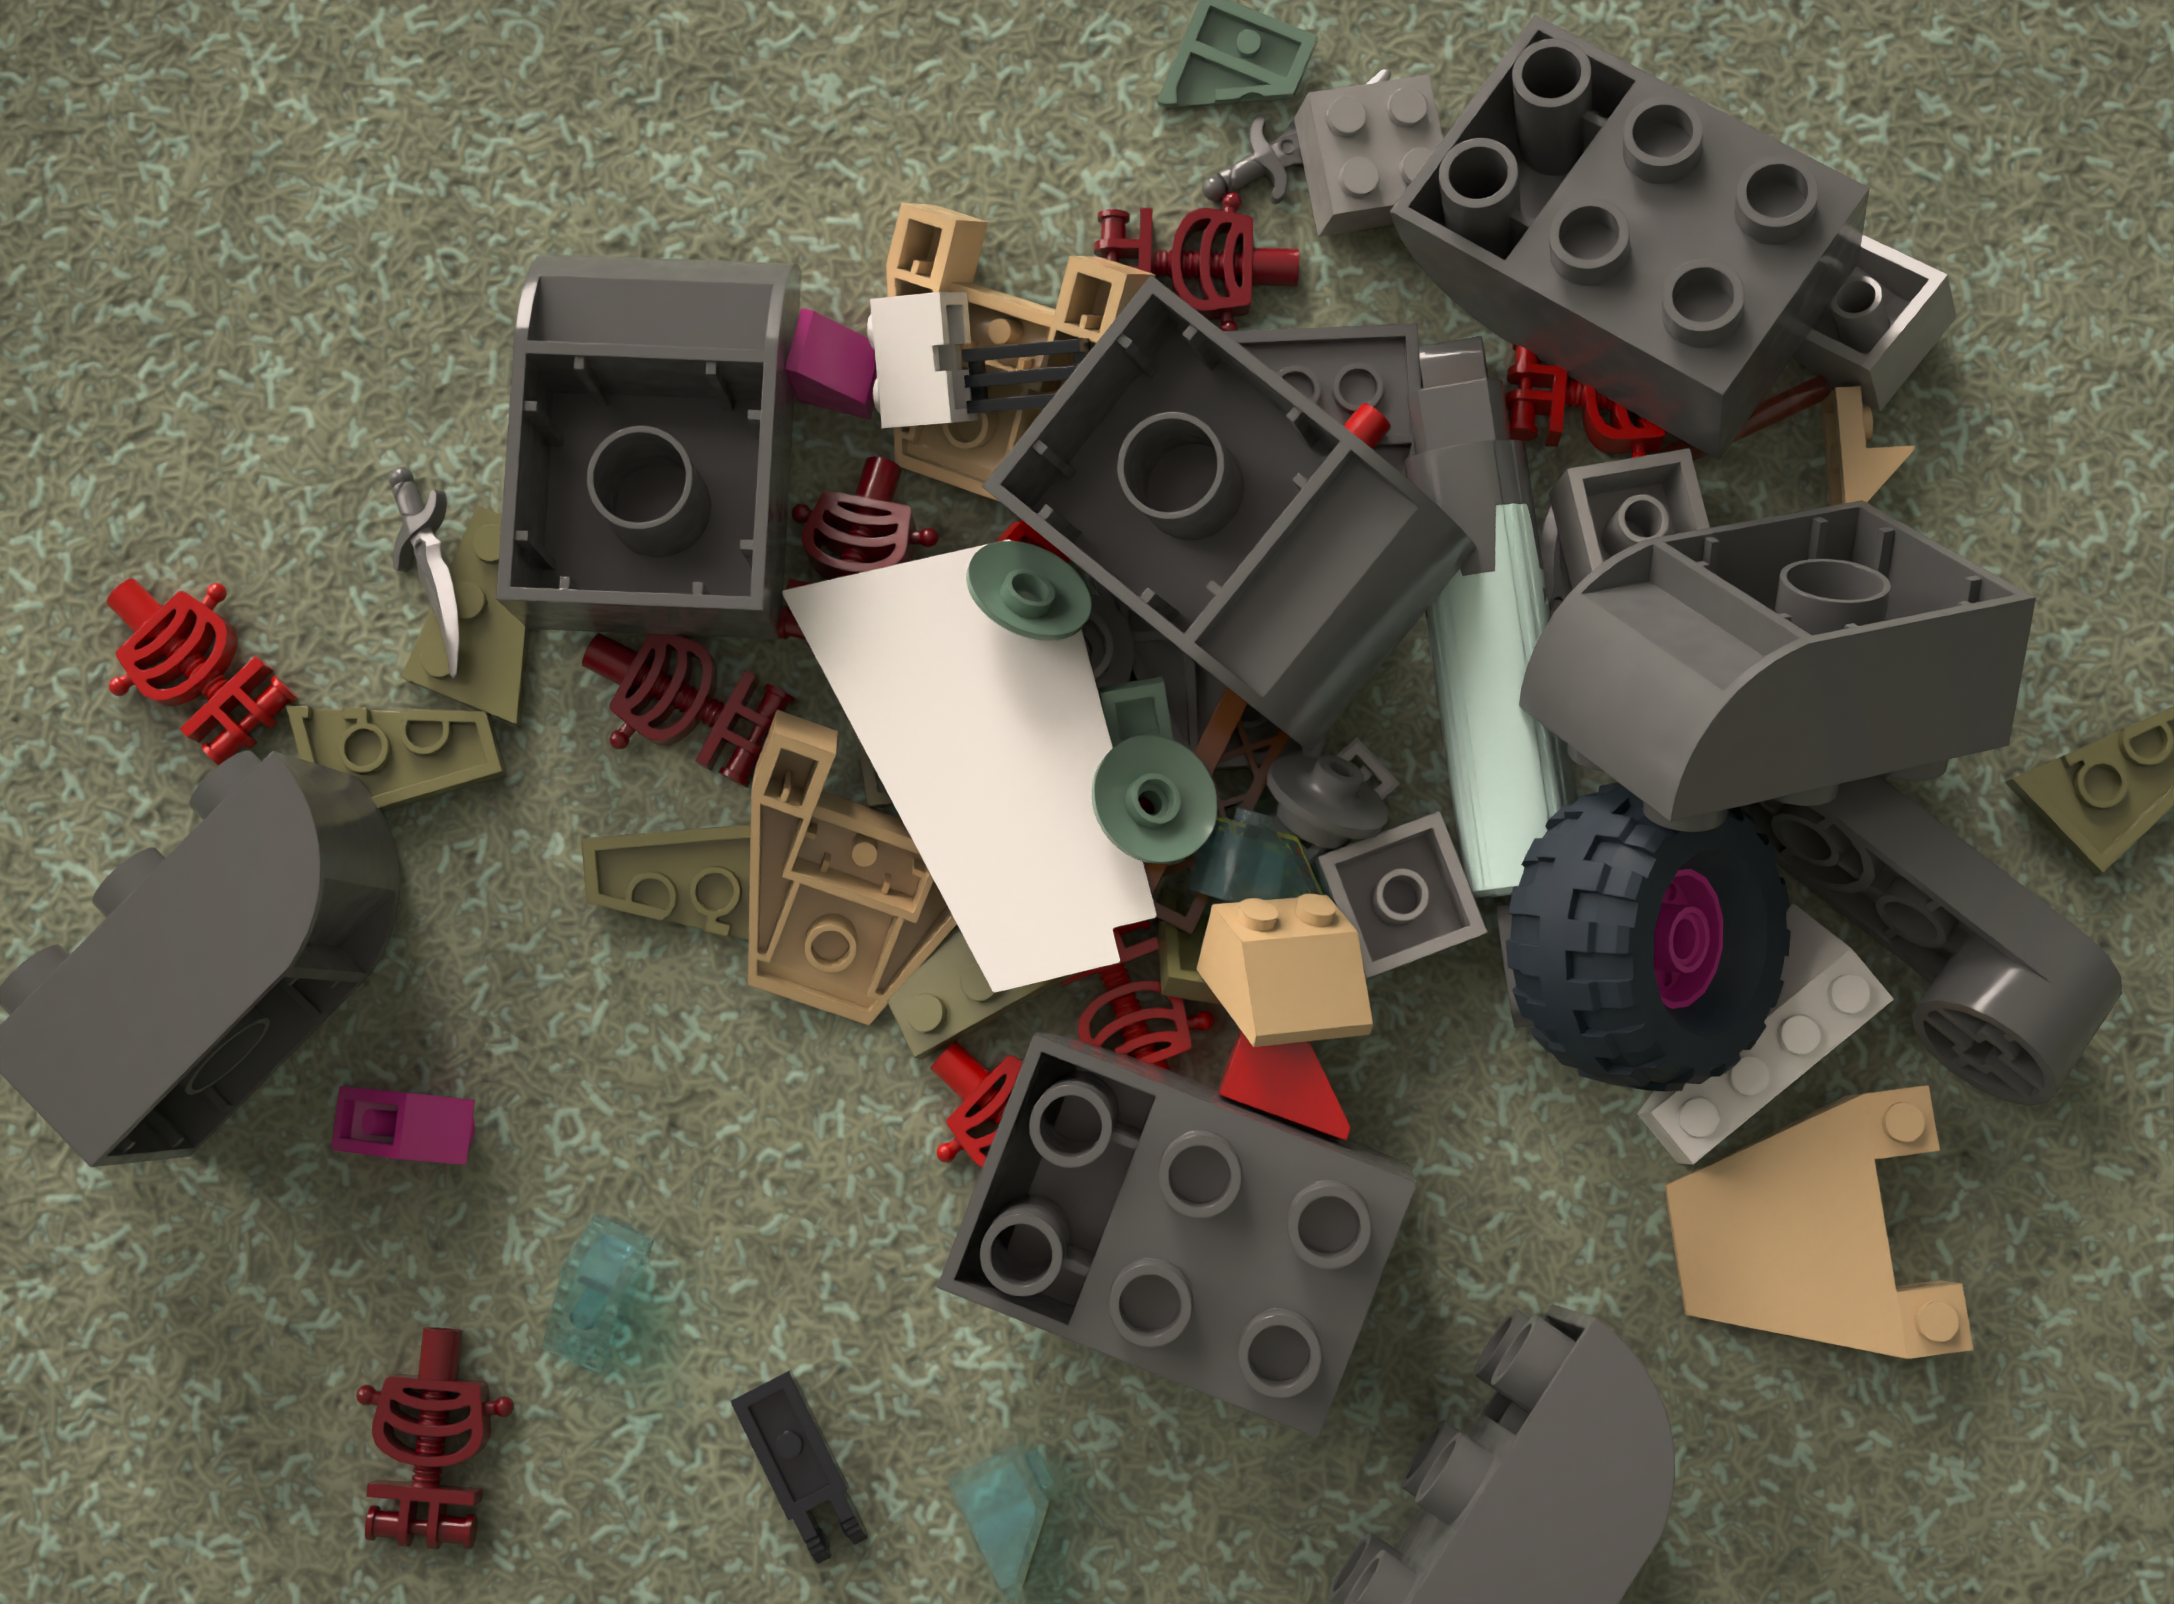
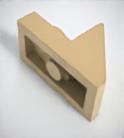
(1851, 468)

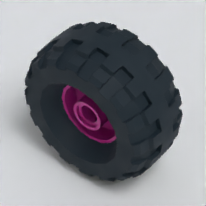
(1646, 942)

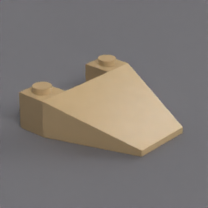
(940, 253)
(834, 884)
(1798, 1235)

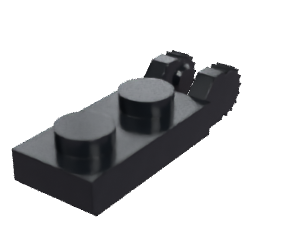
(797, 1460)

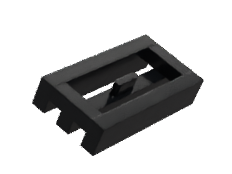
(979, 379)

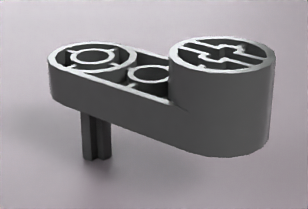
(2008, 974)

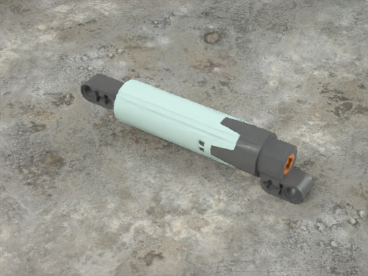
(1483, 626)

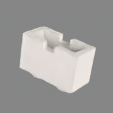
(920, 358)

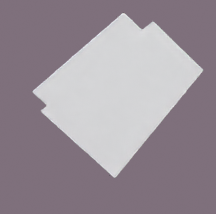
(986, 761)

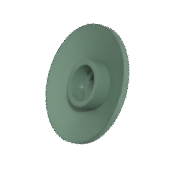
(1028, 590)
(1175, 785)

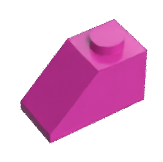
(831, 366)
(403, 1125)

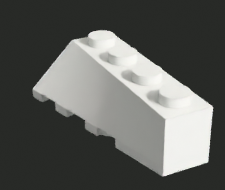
(1820, 1005)

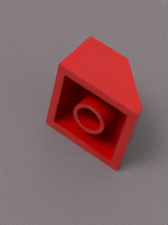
(1285, 1083)

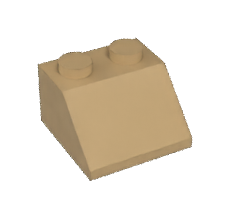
(1287, 969)

